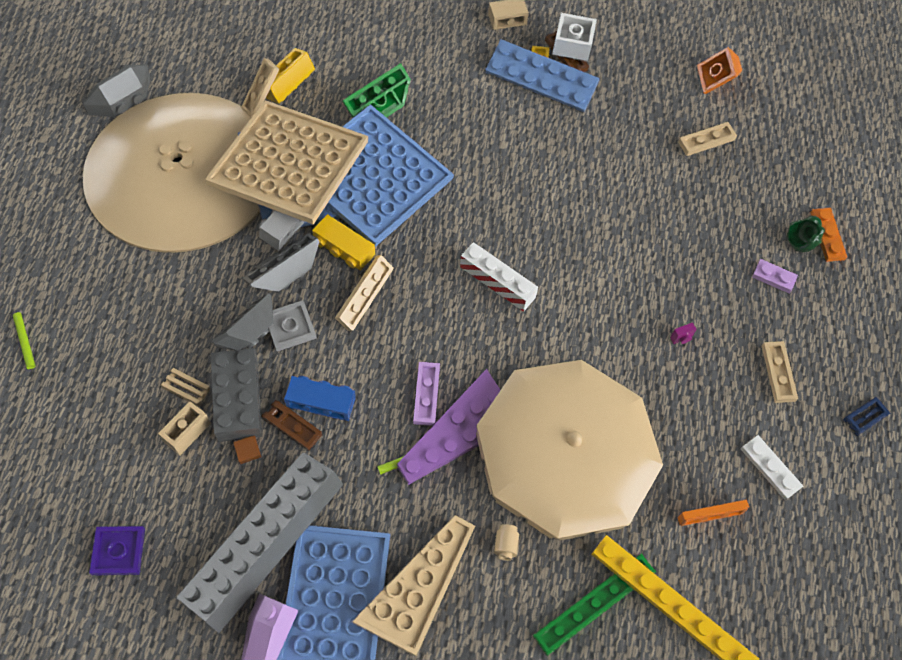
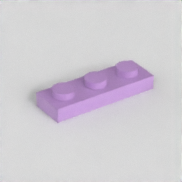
(426, 393)

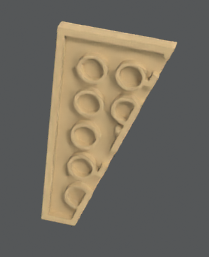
(410, 600)

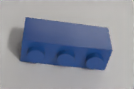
(320, 398)

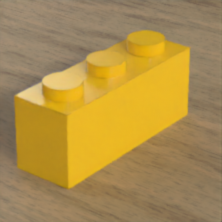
(292, 72)
(344, 242)

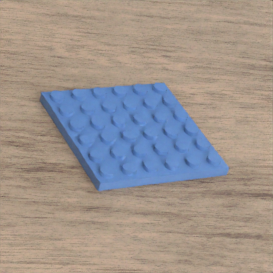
(386, 179)

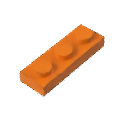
(832, 243)

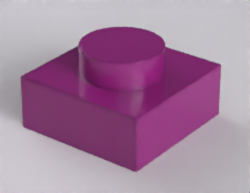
(683, 334)

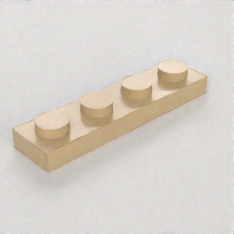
(364, 293)

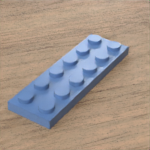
(542, 75)

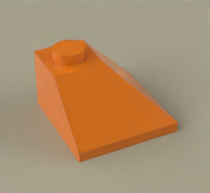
(719, 69)

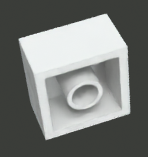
(574, 36)

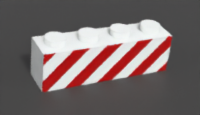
(498, 276)

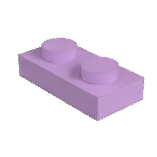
(775, 276)

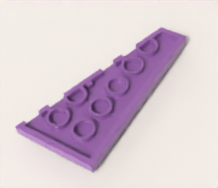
(452, 433)

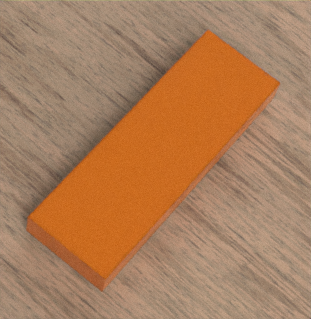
(713, 513)

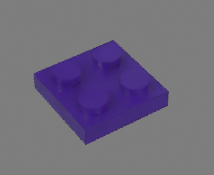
(117, 550)

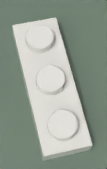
(771, 467)

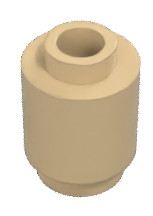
(506, 542)

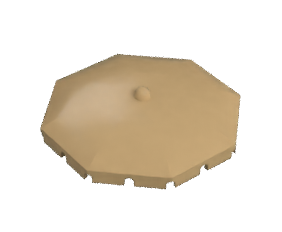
(568, 450)

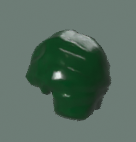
(805, 234)

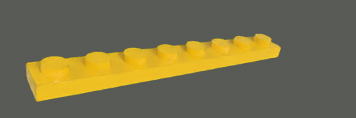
(670, 602)

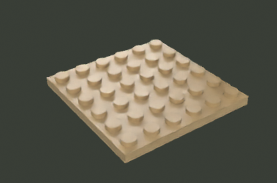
(287, 161)

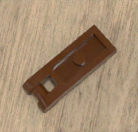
(292, 425)

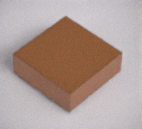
(247, 449)

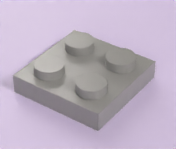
(291, 326)

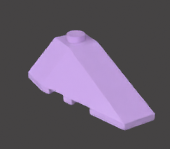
(267, 629)

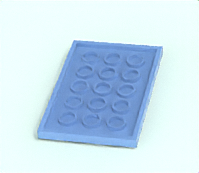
(330, 585)

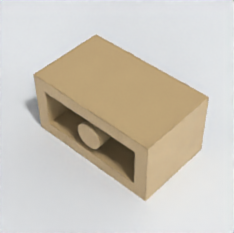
(508, 13)
(184, 428)

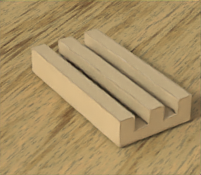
(171, 378)

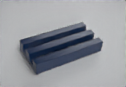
(854, 425)

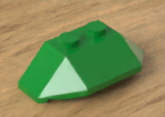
(384, 93)

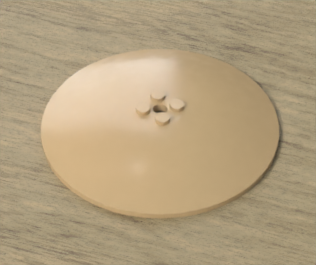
(162, 202)

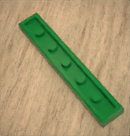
(584, 611)

